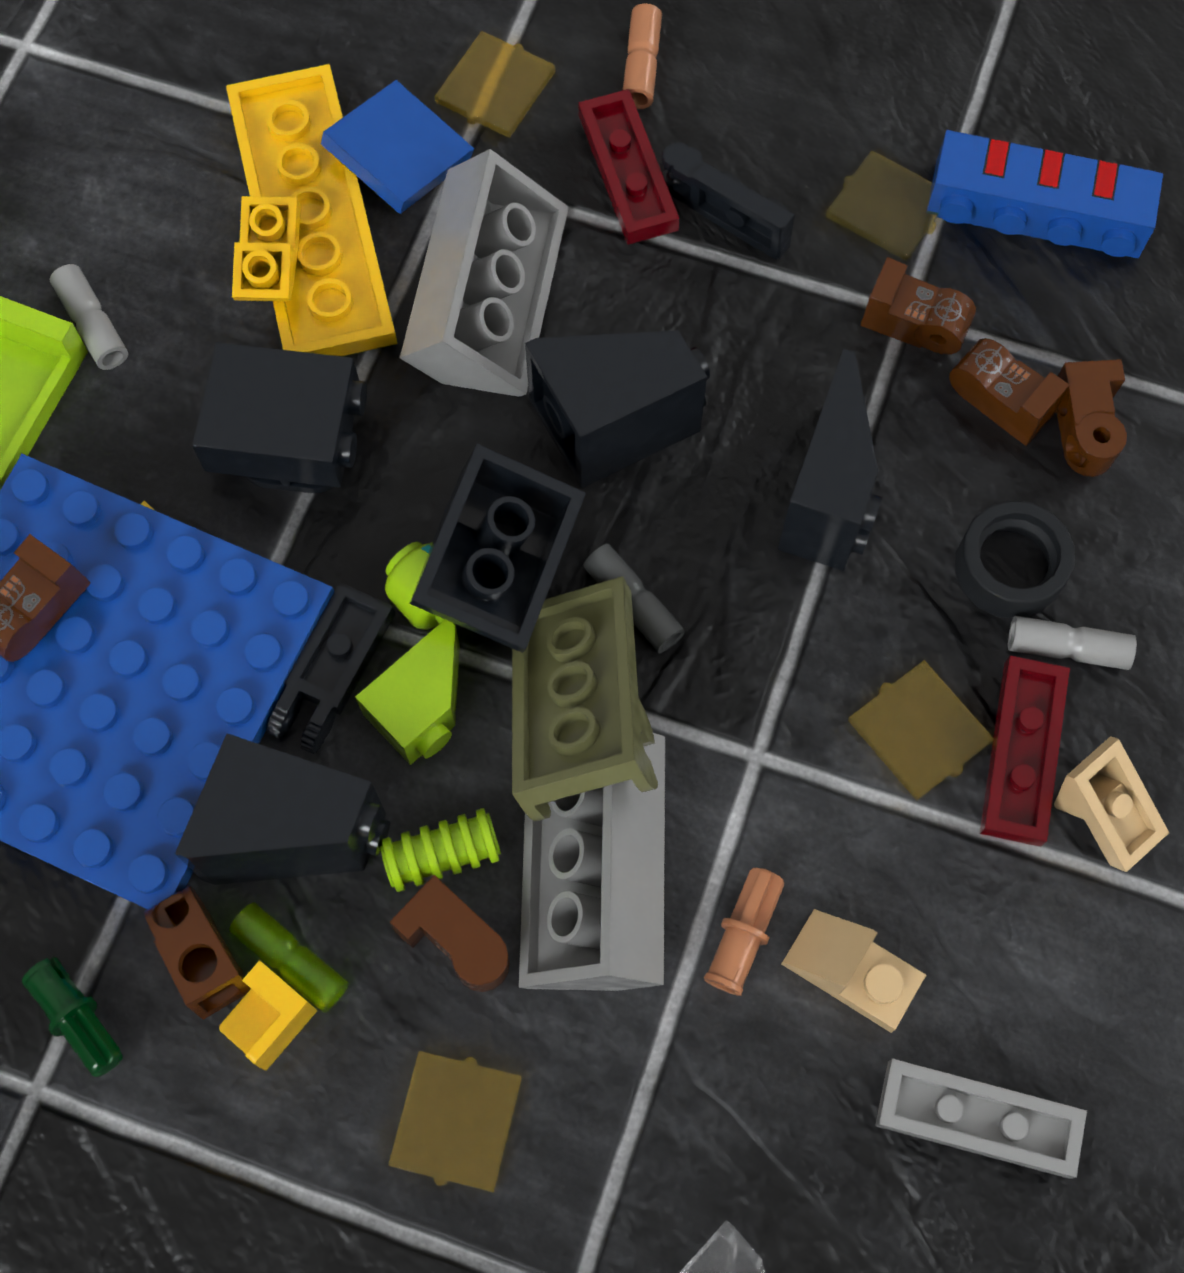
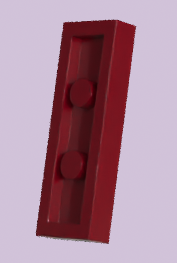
(628, 166)
(1025, 751)

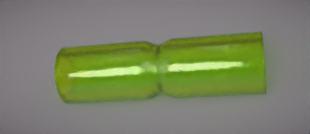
(295, 962)

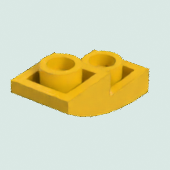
(267, 249)

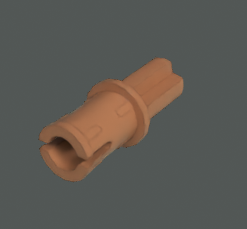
(745, 931)

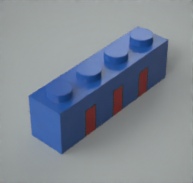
(1045, 194)

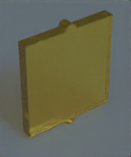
(495, 84)
(885, 205)
(920, 730)
(455, 1121)

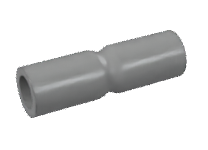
(90, 320)
(1079, 643)

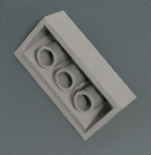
(485, 277)
(596, 889)

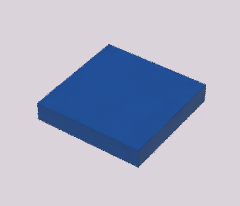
(396, 146)

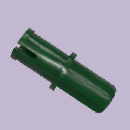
(72, 1016)

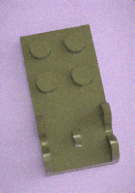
(578, 701)

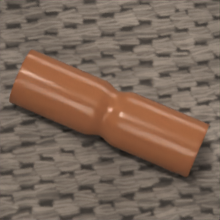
(642, 51)

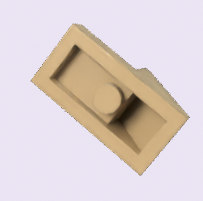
(1113, 804)
(854, 969)

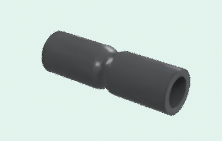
(649, 613)

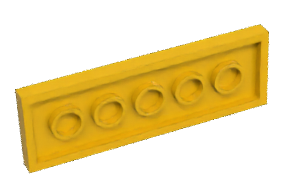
(338, 284)

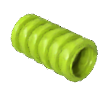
(440, 850)

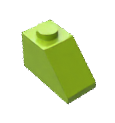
(417, 696)

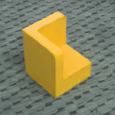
(266, 1017)

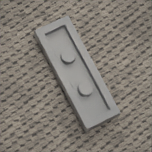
(981, 1118)

